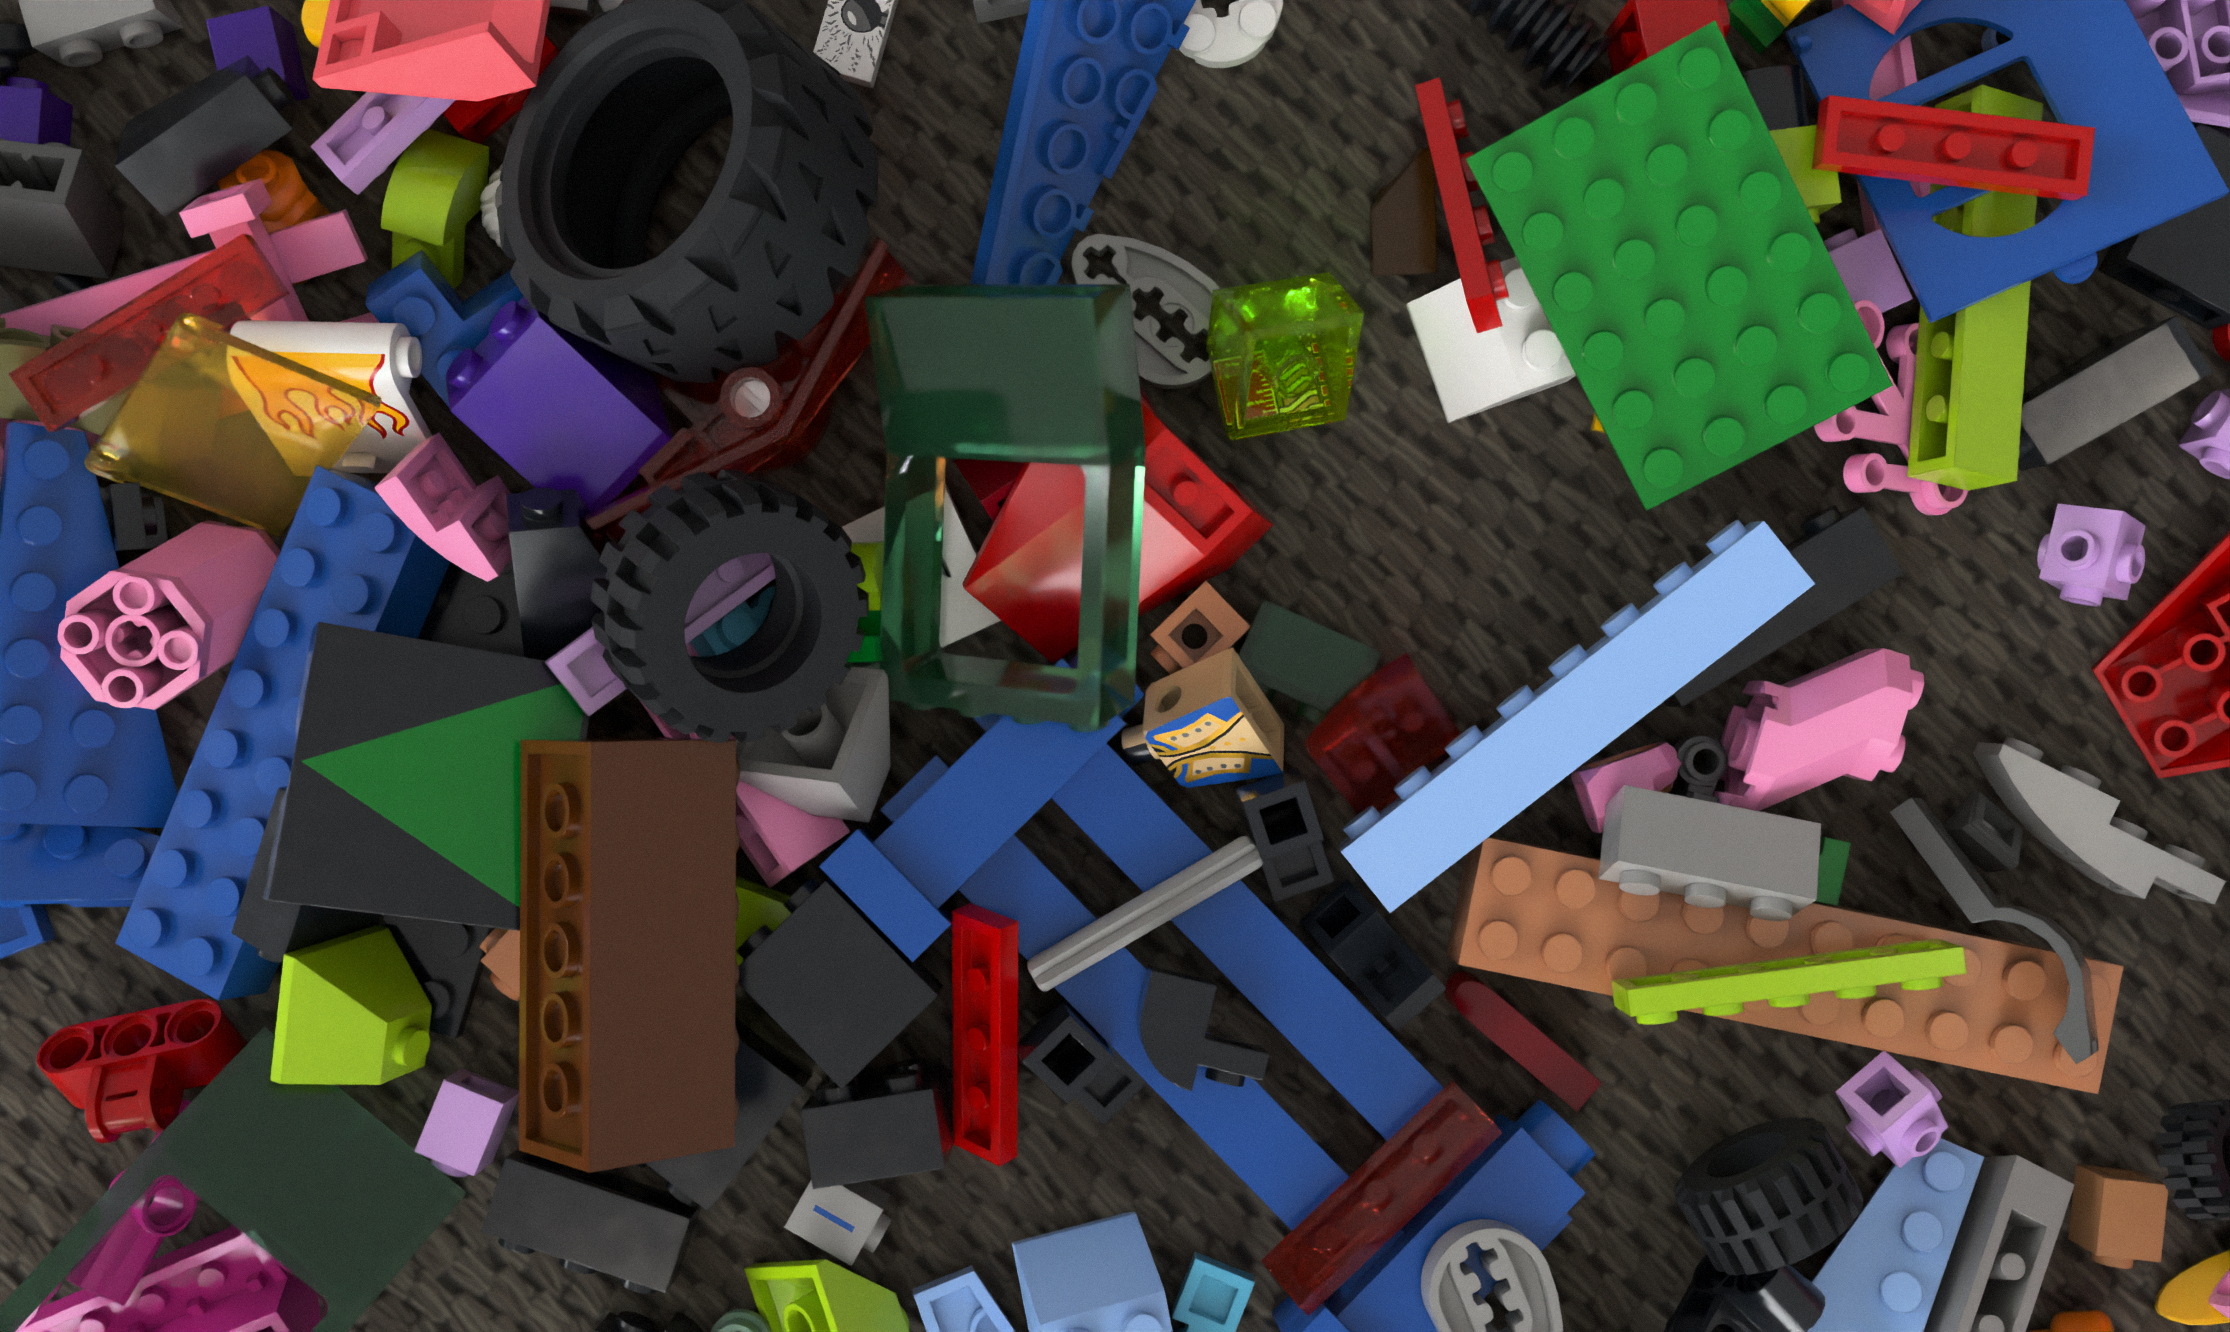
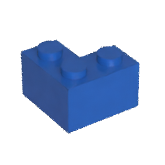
(435, 314)

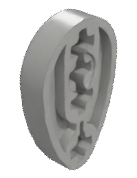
(1182, 291)
(1510, 1256)

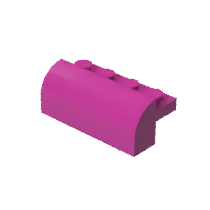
(202, 1287)

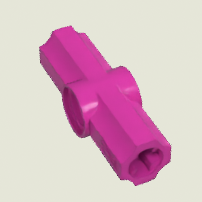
(129, 1249)

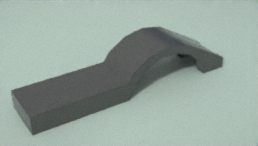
(2078, 1027)

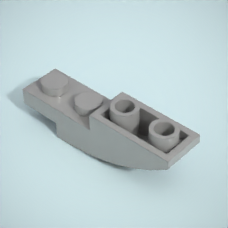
(2080, 829)

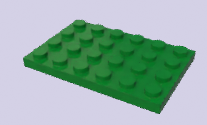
(1679, 267)

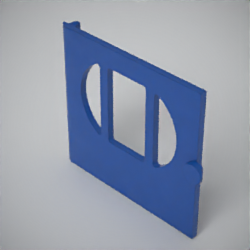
(2092, 73)

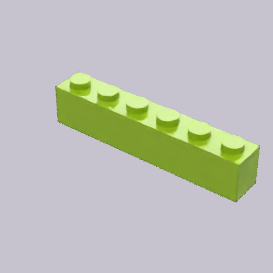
(1975, 358)

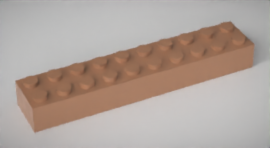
(1556, 923)

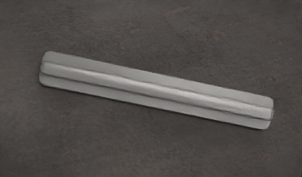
(1144, 913)

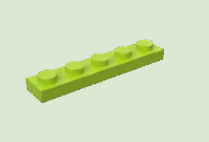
(1788, 980)

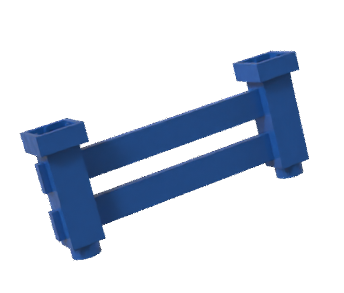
(959, 834)

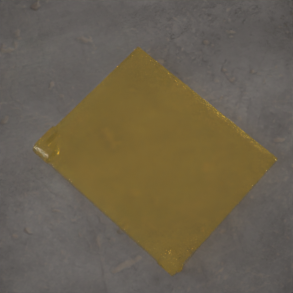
(229, 426)

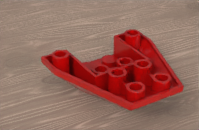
(1034, 549)
(2175, 672)

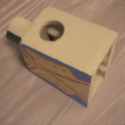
(1209, 725)

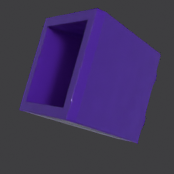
(558, 405)

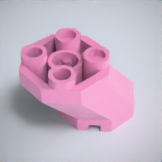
(167, 615)
(1819, 728)

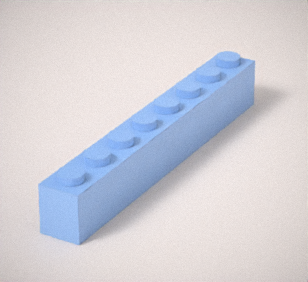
(1575, 712)

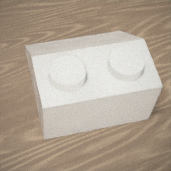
(1491, 366)

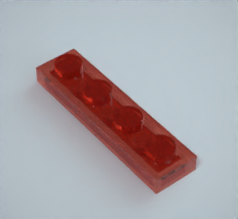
(116, 349)
(1381, 1197)

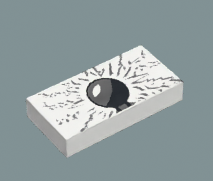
(855, 37)

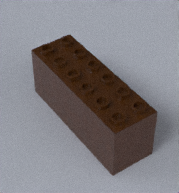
(627, 949)

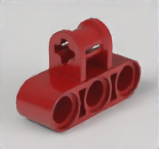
(138, 1063)

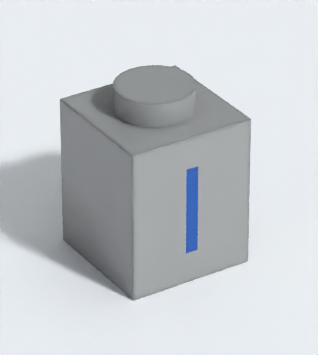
(841, 1218)

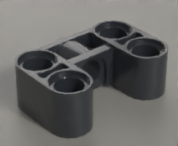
(1747, 1303)

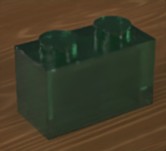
(1303, 660)

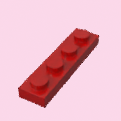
(1953, 148)
(1468, 225)
(985, 1033)

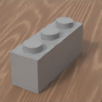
(1710, 853)

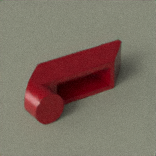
(1520, 1039)

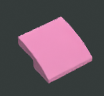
(449, 510)

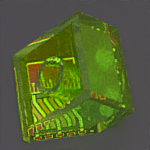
(1283, 353)

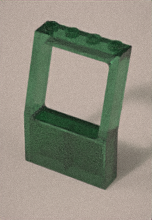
(1018, 381)
(287, 1170)

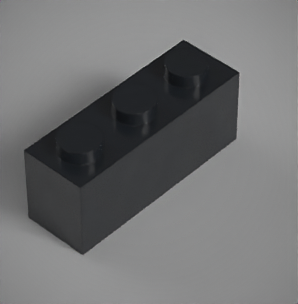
(591, 1221)

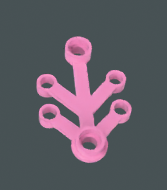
(1893, 425)

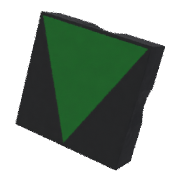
(412, 777)

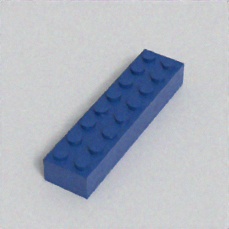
(341, 566)

